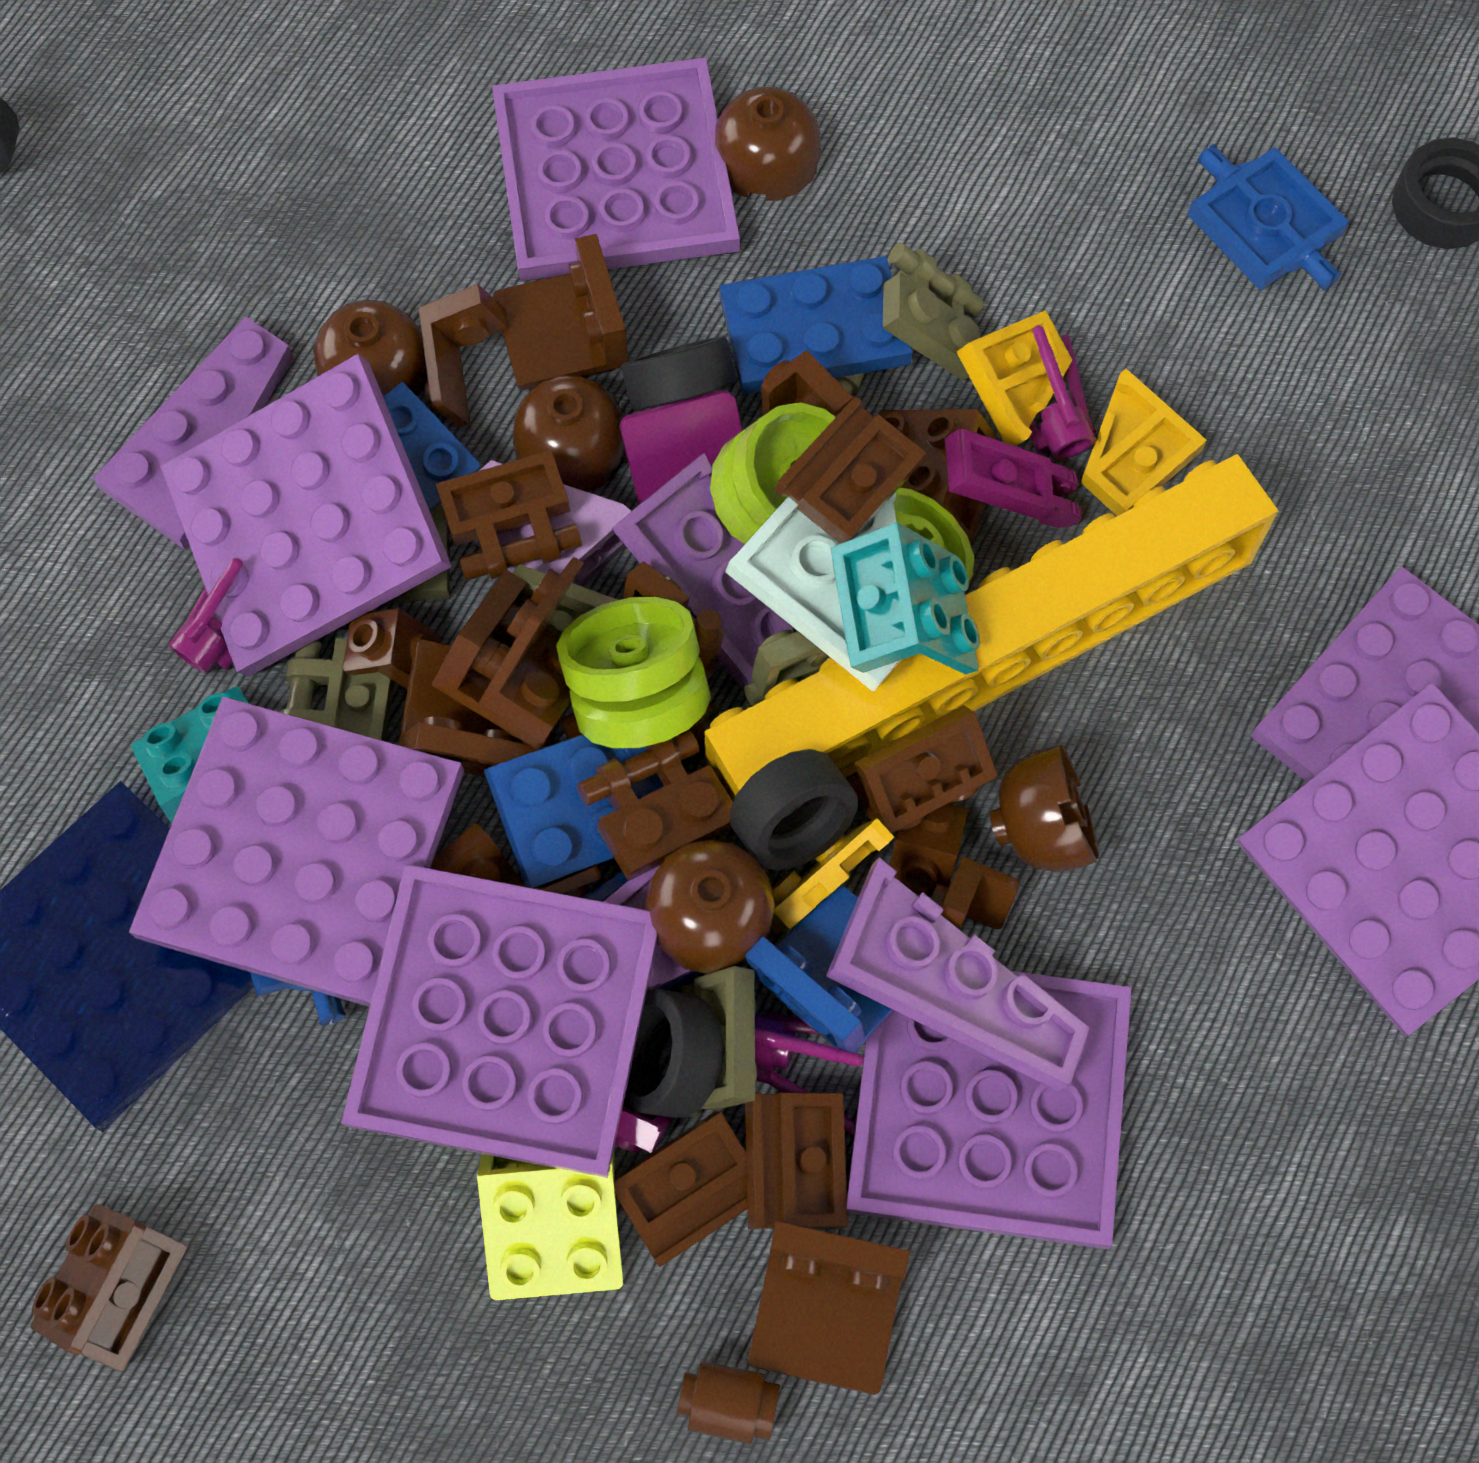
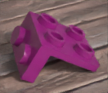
(674, 435)

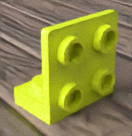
(547, 1229)

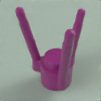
(1065, 423)
(200, 637)
(775, 1045)

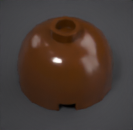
(768, 143)
(379, 335)
(578, 425)
(1045, 813)
(710, 905)

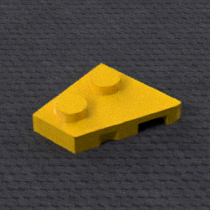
(1012, 374)
(1137, 446)
(799, 895)

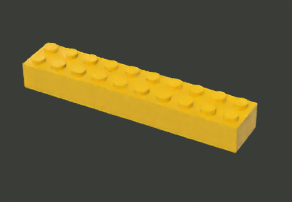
(1025, 622)

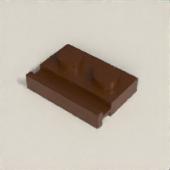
(850, 471)
(796, 1160)
(685, 1188)

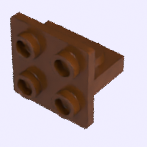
(106, 1287)

